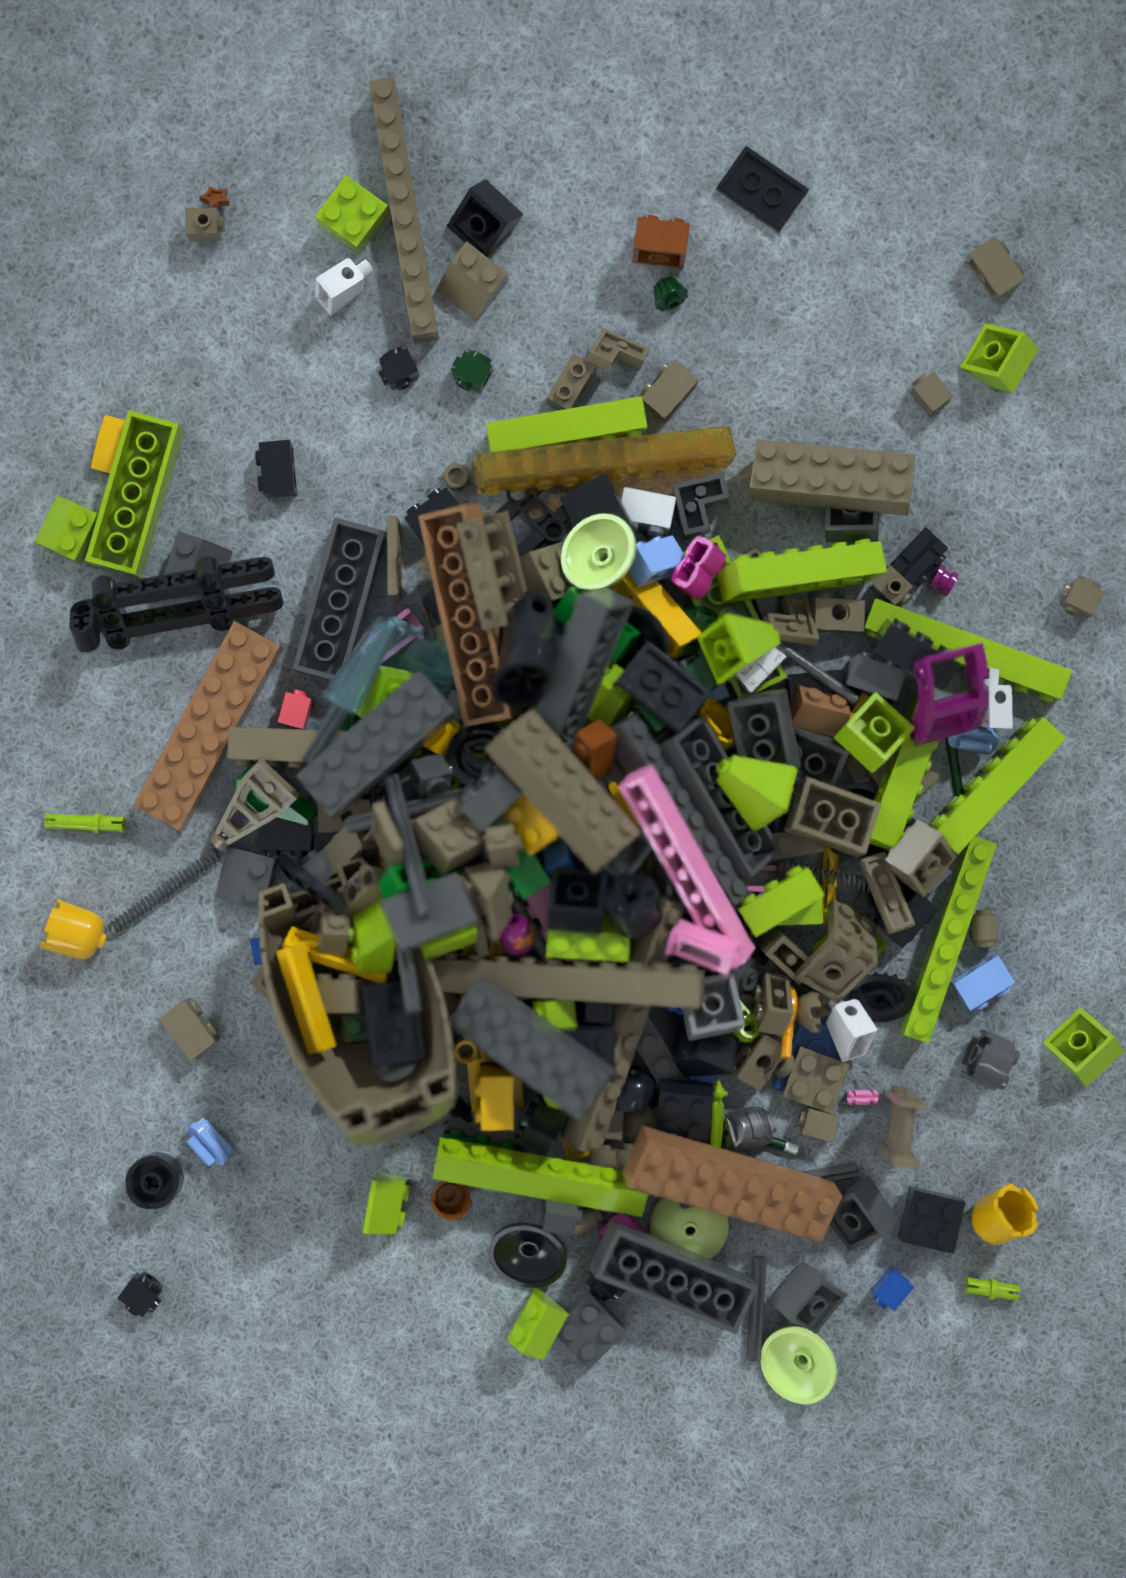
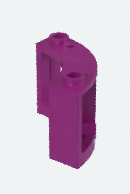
(955, 713)

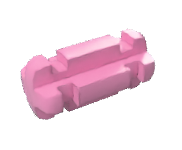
(862, 1097)

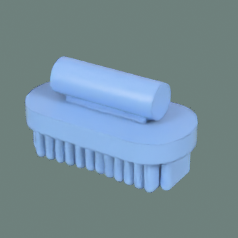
(979, 740)
(208, 1143)

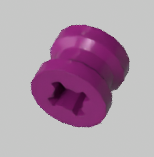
(943, 580)

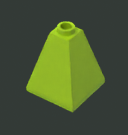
(735, 644)
(757, 788)

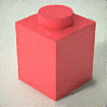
(296, 709)

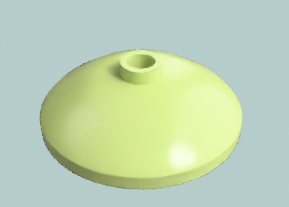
(588, 547)
(670, 1221)
(791, 1374)

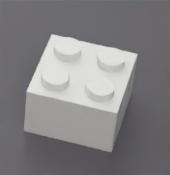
(649, 511)

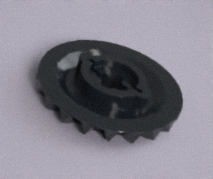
(462, 759)
(894, 1004)

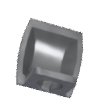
(747, 1128)

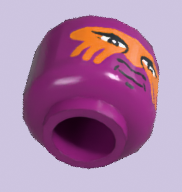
(518, 936)

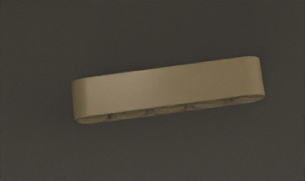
(355, 895)

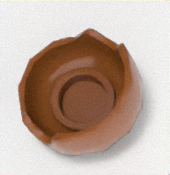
(450, 1200)

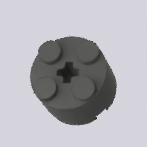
(989, 1060)

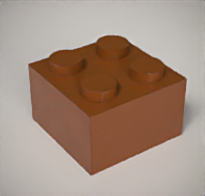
(661, 241)

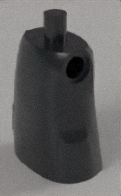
(526, 652)

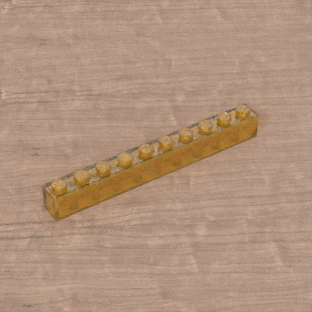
(617, 457)

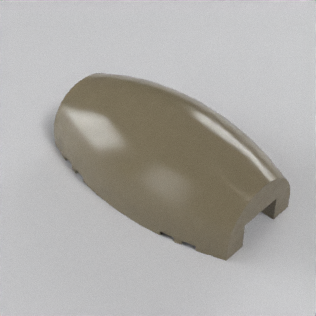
(341, 1076)

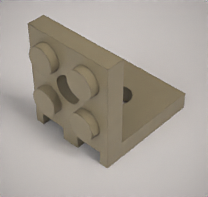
(387, 837)
(849, 948)

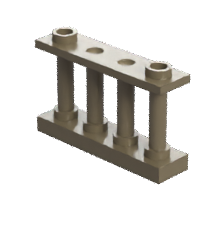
(492, 566)
(897, 1146)

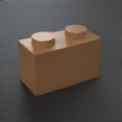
(819, 711)

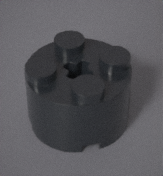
(633, 905)
(139, 1180)

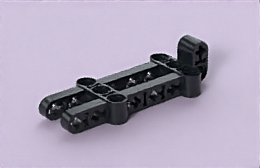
(531, 542)
(210, 579)

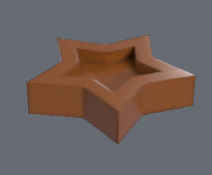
(215, 197)

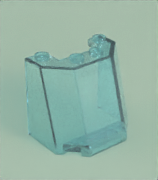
(408, 652)

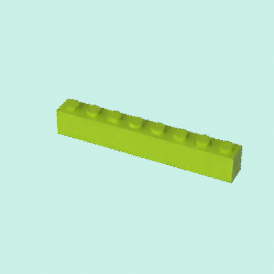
(1015, 667)
(948, 939)
(536, 1177)

